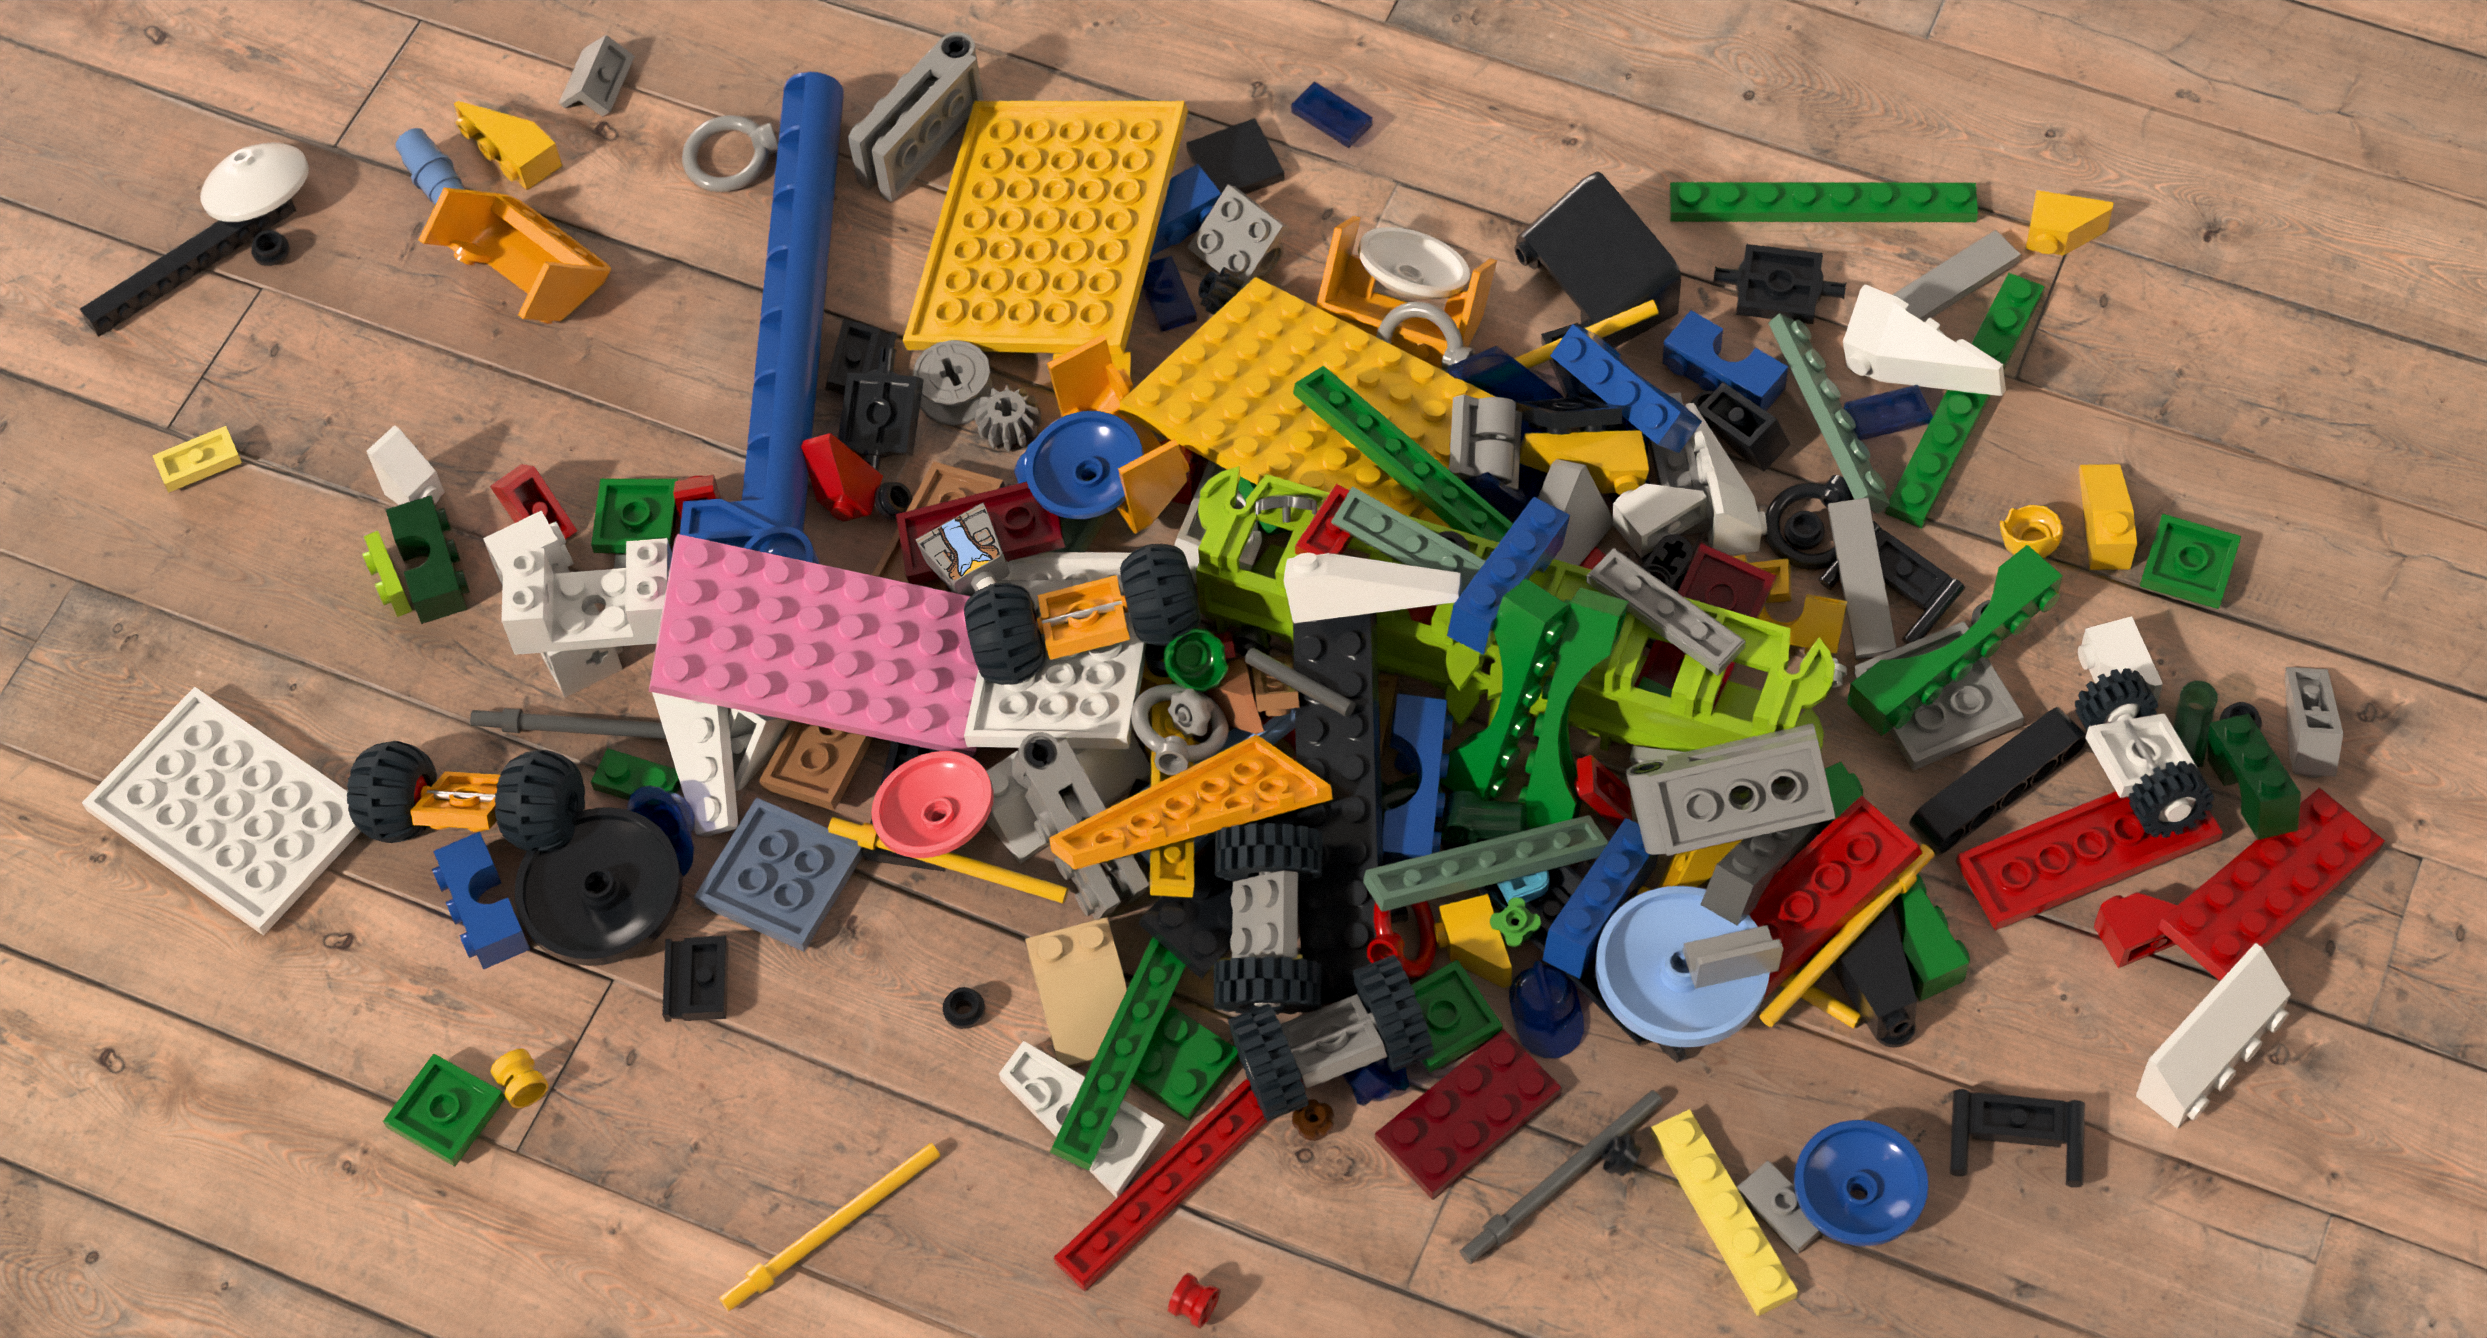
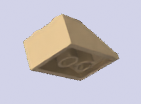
(1077, 986)

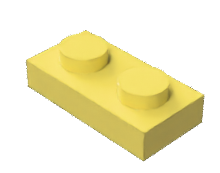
(197, 459)

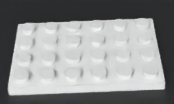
(1072, 696)
(226, 810)

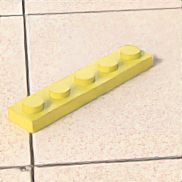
(1724, 1212)

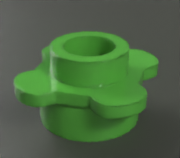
(1518, 933)

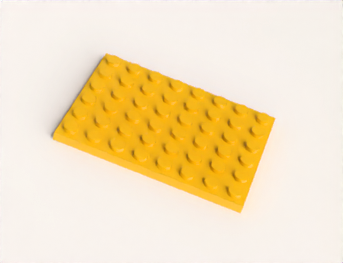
(1047, 225)
(1235, 402)

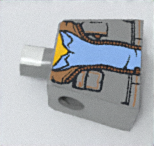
(965, 552)

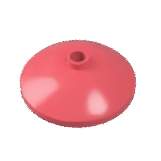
(932, 804)

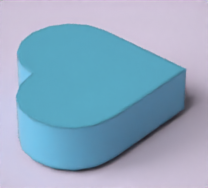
(1525, 887)

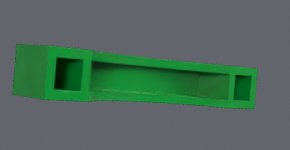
(1525, 633)
(1589, 636)
(1897, 687)
(1929, 948)

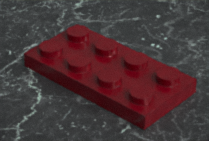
(1017, 517)
(1717, 581)
(1468, 1114)

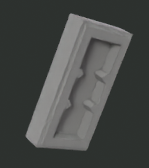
(1776, 1204)

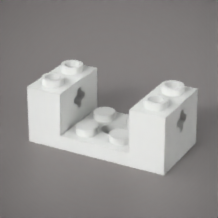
(548, 609)
(572, 668)

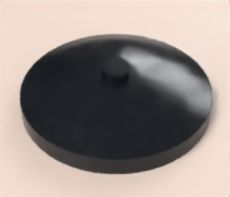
(601, 891)

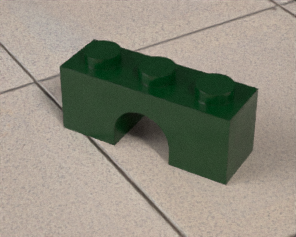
(434, 585)
(2267, 791)

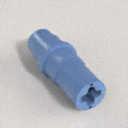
(427, 164)

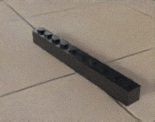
(176, 268)

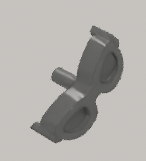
(1286, 503)

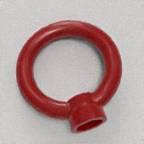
(1385, 936)

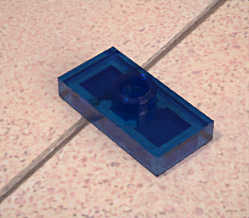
(1331, 114)
(1167, 295)
(1889, 412)

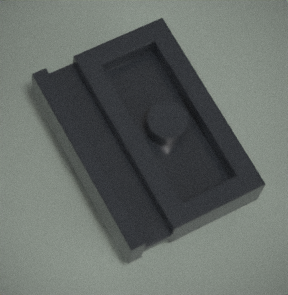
(856, 352)
(695, 978)

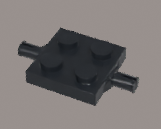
(1779, 283)
(881, 411)

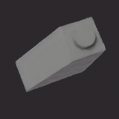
(1575, 492)

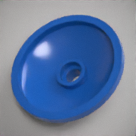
(1070, 453)
(1865, 1159)

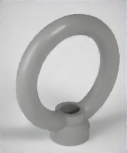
(763, 142)
(1455, 351)
(1173, 752)

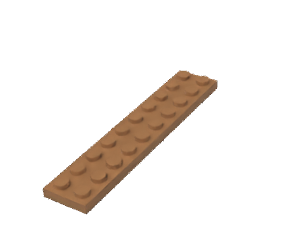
(820, 761)

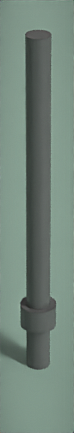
(515, 720)
(1500, 1228)

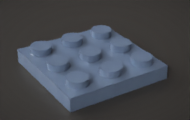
(779, 874)

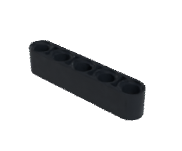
(1998, 780)

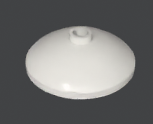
(254, 181)
(1413, 263)

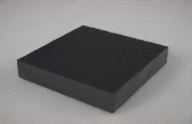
(1237, 158)

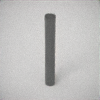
(1300, 682)

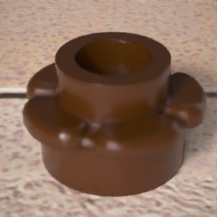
(1313, 1130)

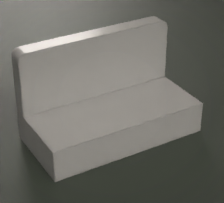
(598, 76)
(1732, 956)

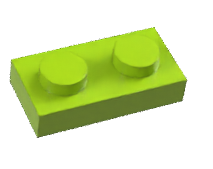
(390, 586)

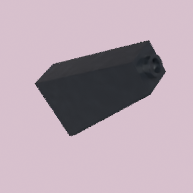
(1878, 977)

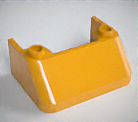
(518, 245)
(1350, 296)
(1090, 382)

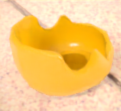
(2033, 527)

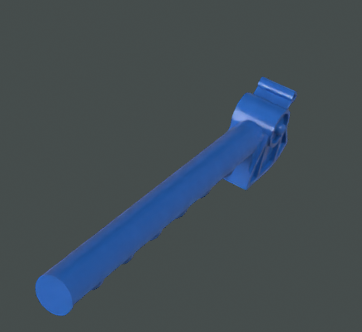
(789, 333)

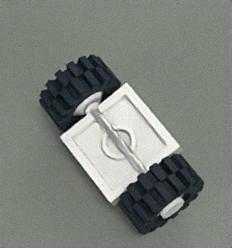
(2142, 753)

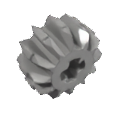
(1008, 417)

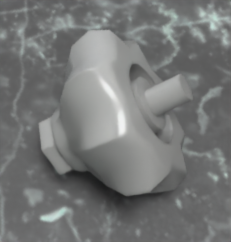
(1190, 712)

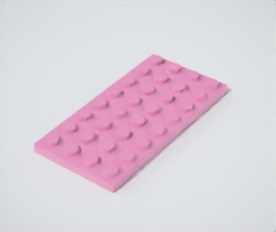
(815, 645)

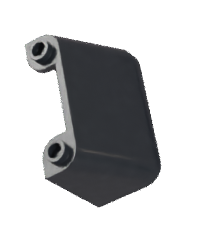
(1602, 257)

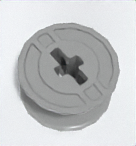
(967, 368)

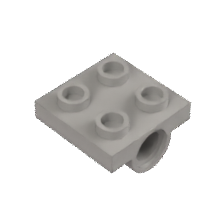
(1240, 237)
(1485, 438)

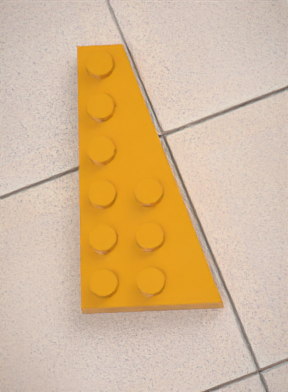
(1220, 792)

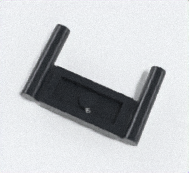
(1912, 578)
(2020, 1122)

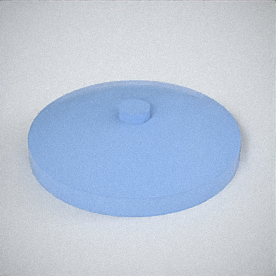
(1648, 978)

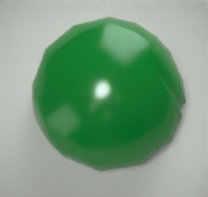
(1196, 661)

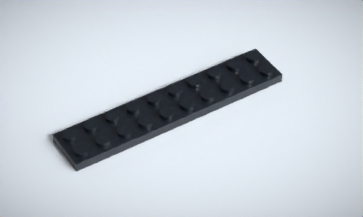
(1347, 756)

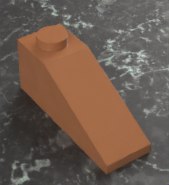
(1237, 698)

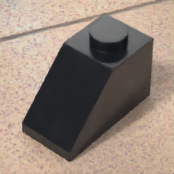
(1744, 426)

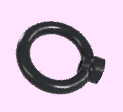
(1833, 491)

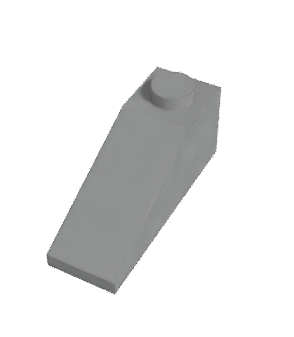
(2312, 722)

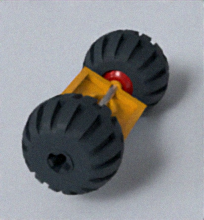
(1082, 617)
(398, 795)

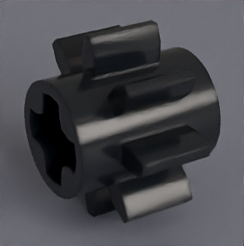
(1219, 289)

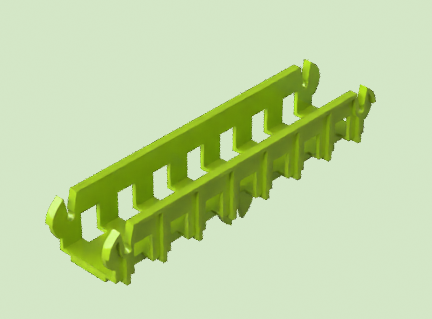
(1603, 700)

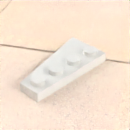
(703, 760)
(1049, 1092)

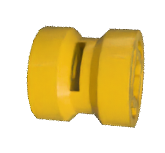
(517, 1075)

